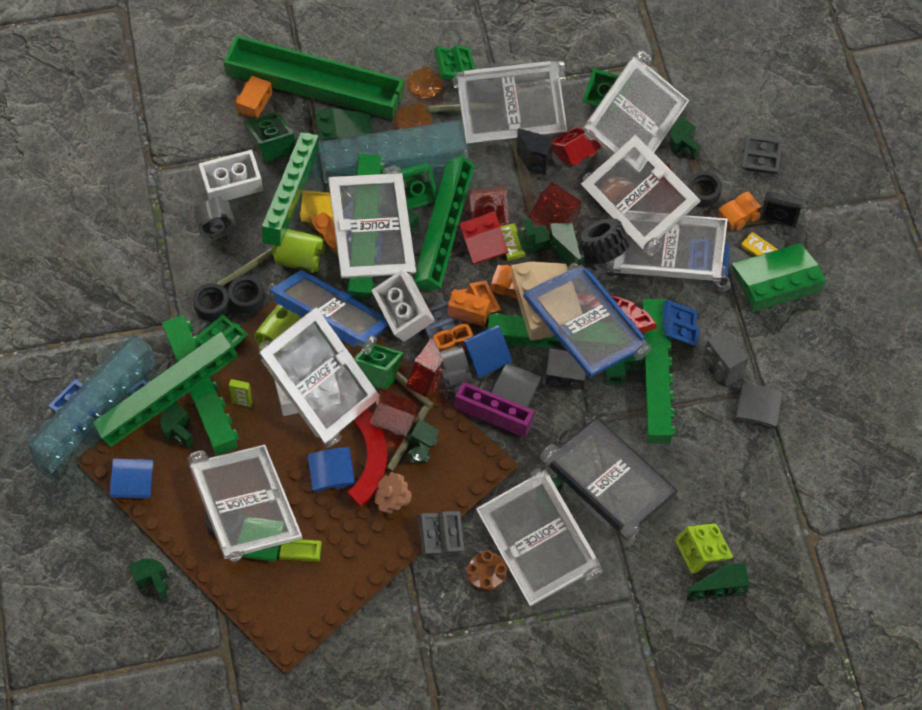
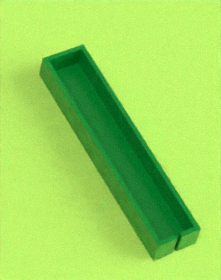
(315, 77)

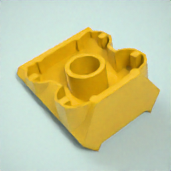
(313, 204)

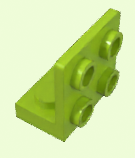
(702, 545)

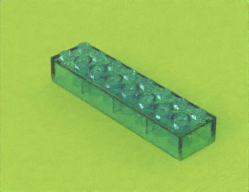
(399, 148)
(99, 395)

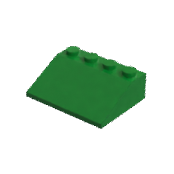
(778, 277)

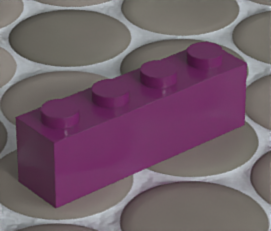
(494, 409)

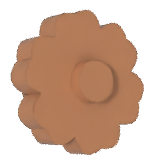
(392, 493)

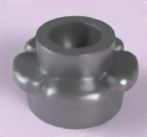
(722, 288)

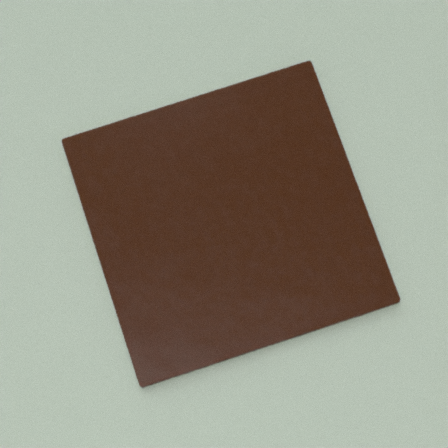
(292, 603)

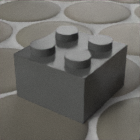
(725, 358)

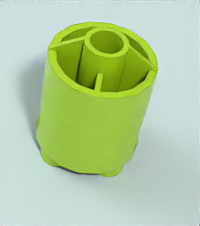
(300, 251)
(275, 324)

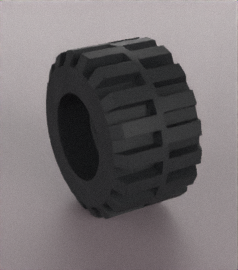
(604, 241)

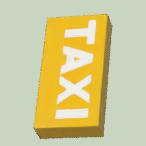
(756, 245)

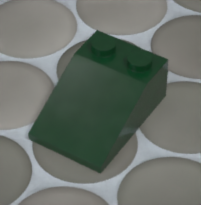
(341, 123)
(271, 136)

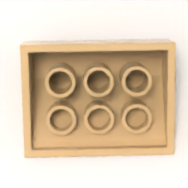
(526, 277)

